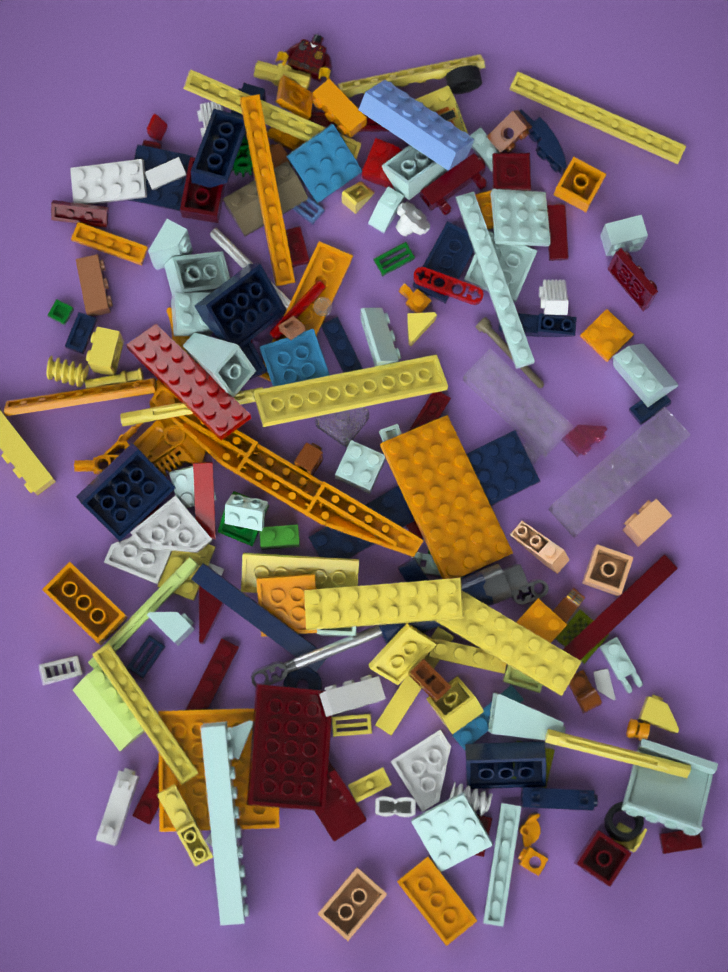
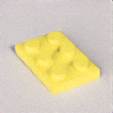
(189, 588)
(402, 654)

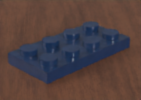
(447, 257)

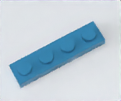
(479, 726)

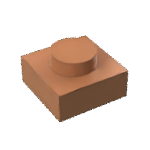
(291, 328)

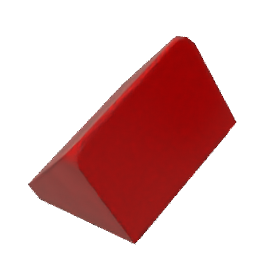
(156, 127)

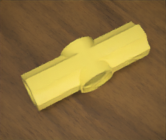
(274, 72)

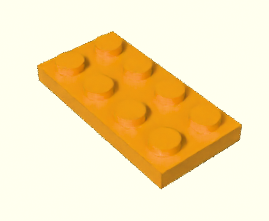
(437, 901)

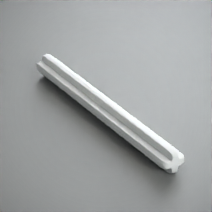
(240, 258)

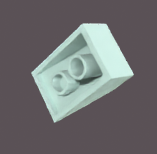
(196, 272)

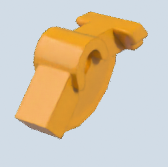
(530, 829)

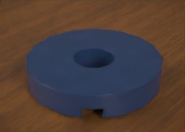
(305, 673)

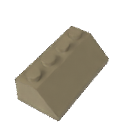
(245, 203)

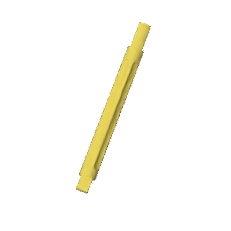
(174, 410)
(617, 753)

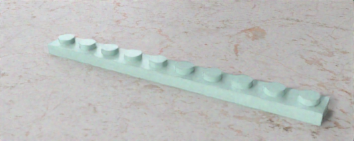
(495, 280)

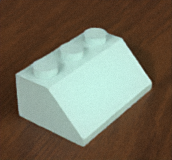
(412, 171)
(170, 242)
(379, 337)
(644, 373)

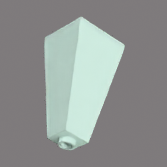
(221, 360)

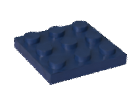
(171, 194)
(503, 467)

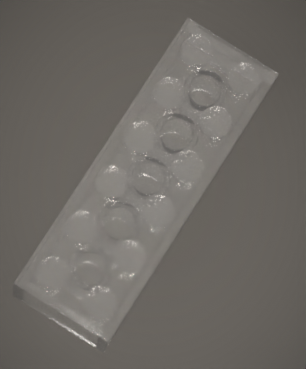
(517, 402)

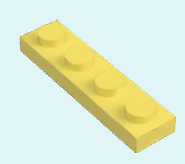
(466, 656)

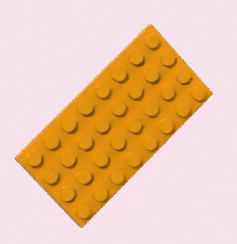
(446, 498)

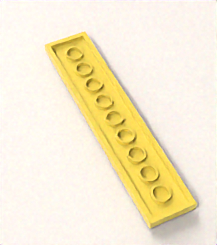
(350, 390)

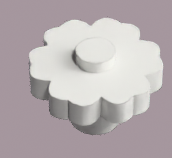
(411, 220)

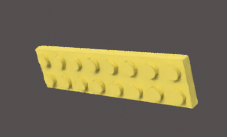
(384, 604)
(514, 644)

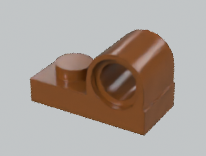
(584, 693)

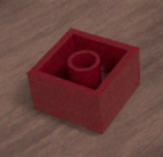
(602, 858)

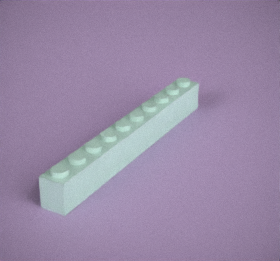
(224, 823)

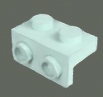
(245, 512)

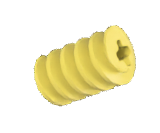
(65, 372)

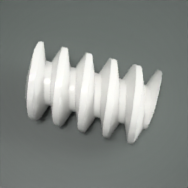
(478, 802)

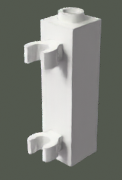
(118, 807)

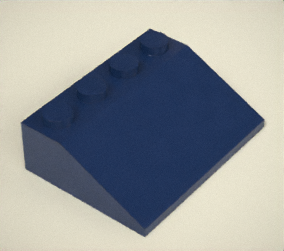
(242, 306)
(125, 492)

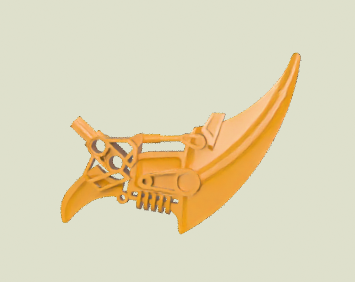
(157, 443)

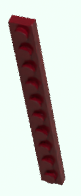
(200, 700)

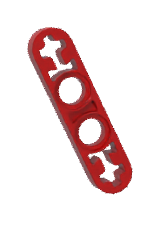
(447, 288)

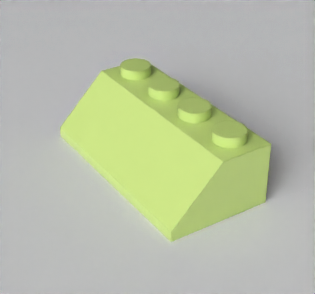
(108, 708)

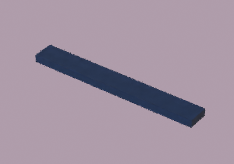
(254, 613)

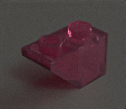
(583, 437)

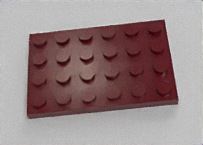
(289, 749)

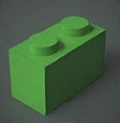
(279, 537)

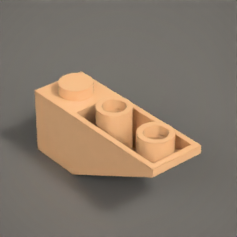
(540, 547)

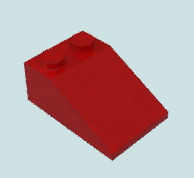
(379, 155)

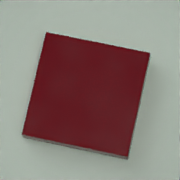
(511, 171)

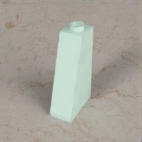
(518, 720)

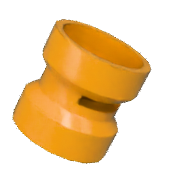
(637, 729)

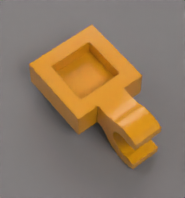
(416, 300)

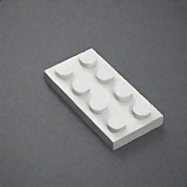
(109, 182)

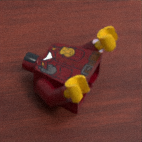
(308, 58)

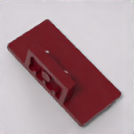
(341, 809)

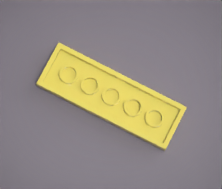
(327, 571)

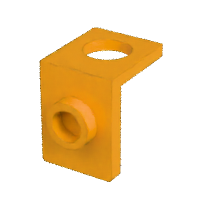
(526, 855)

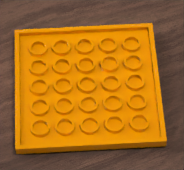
(186, 729)

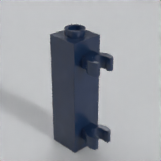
(558, 799)

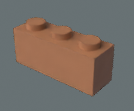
(94, 285)

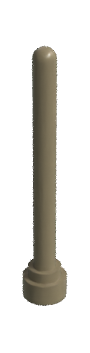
(485, 327)

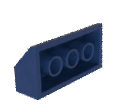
(218, 149)
(492, 765)

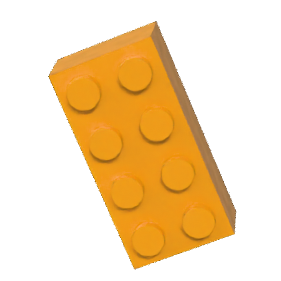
(85, 603)

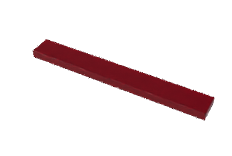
(621, 608)

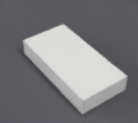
(165, 173)

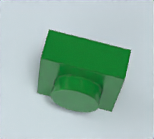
(60, 312)

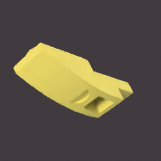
(185, 825)

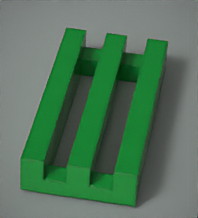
(411, 257)

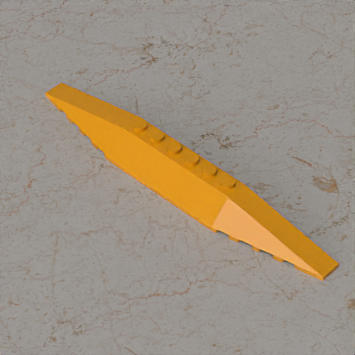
(293, 485)

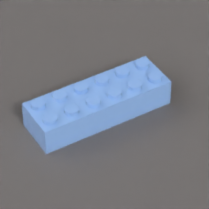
(416, 124)

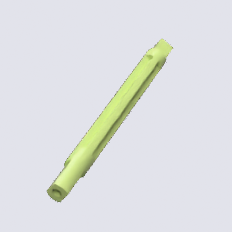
(150, 605)

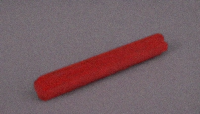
(300, 306)

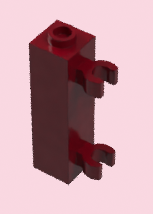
(452, 182)

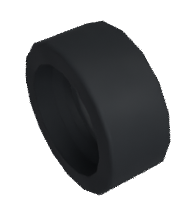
(464, 79)
(614, 832)

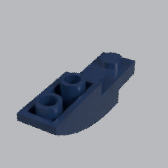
(548, 145)
(547, 325)

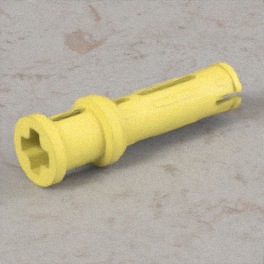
(116, 379)

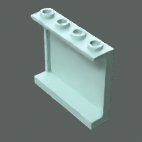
(668, 797)

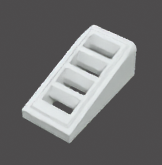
(42, 669)

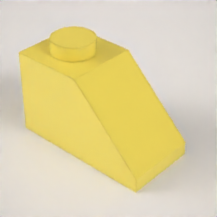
(658, 714)

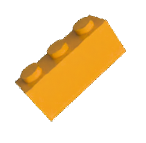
(339, 109)

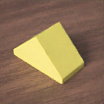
(356, 196)
(417, 324)

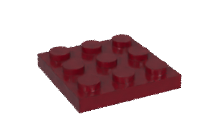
(632, 279)

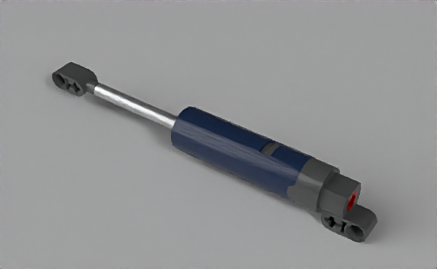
(487, 585)

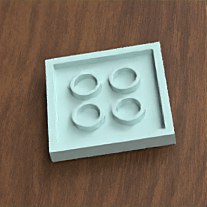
(520, 217)
(515, 264)
(451, 832)

